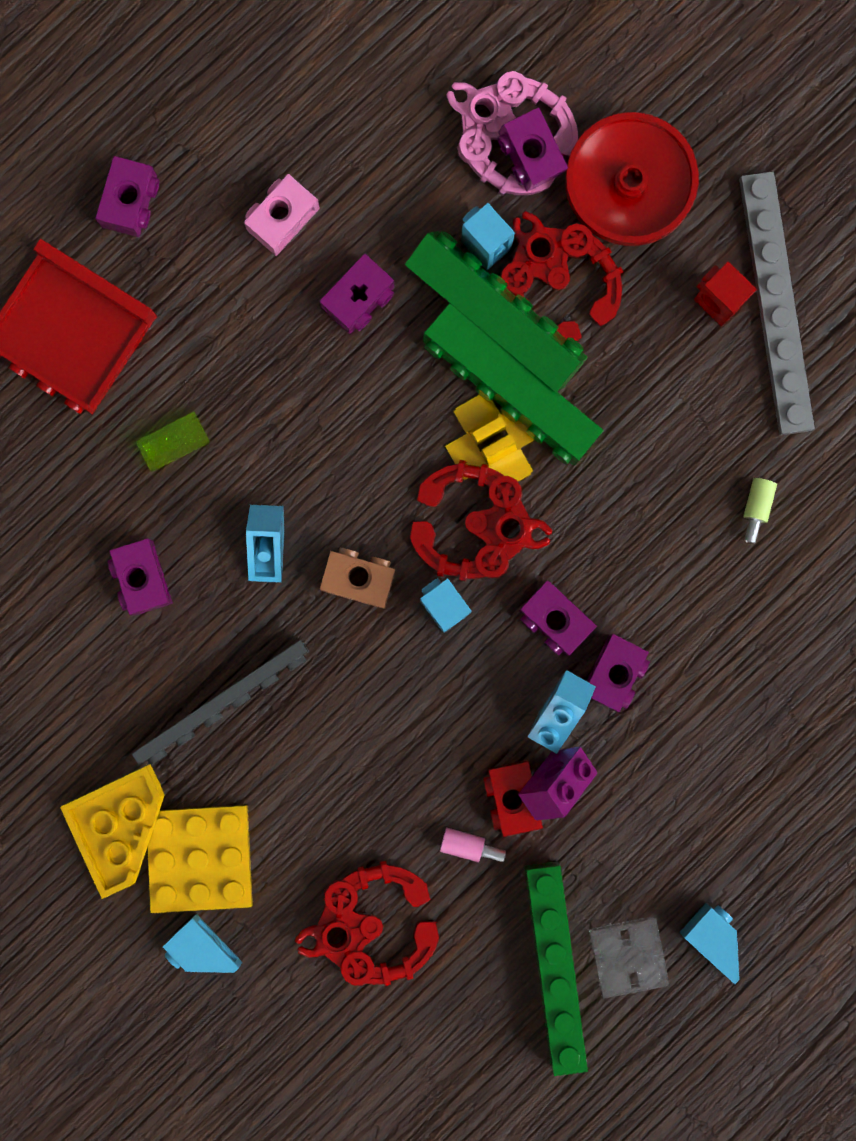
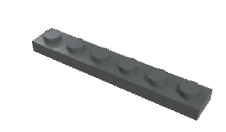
(211, 711)

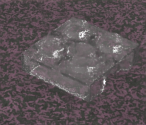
(619, 957)

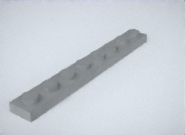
(776, 303)

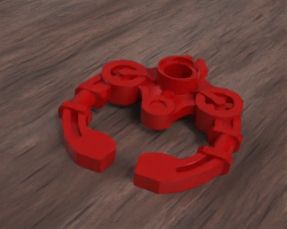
(553, 269)
(487, 524)
(362, 928)

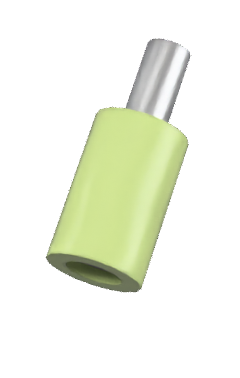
(758, 506)

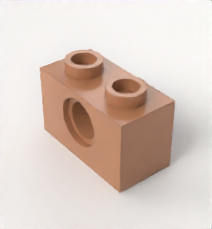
(337, 578)

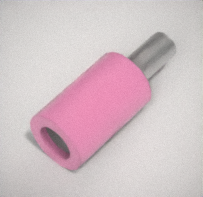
(469, 846)

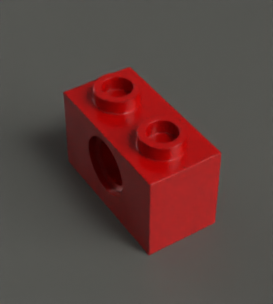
(723, 292)
(500, 780)

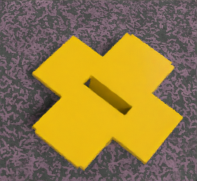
(481, 422)

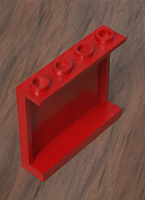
(70, 329)

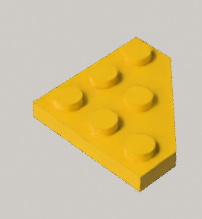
(116, 827)

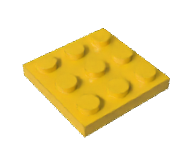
(200, 859)

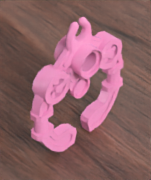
(499, 99)

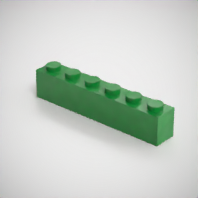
(496, 310)
(511, 385)
(556, 968)

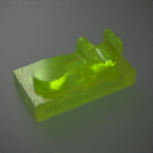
(172, 441)

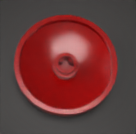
(631, 179)

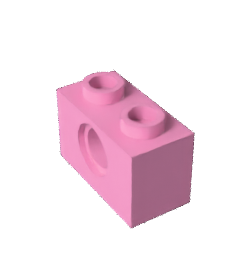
(279, 232)

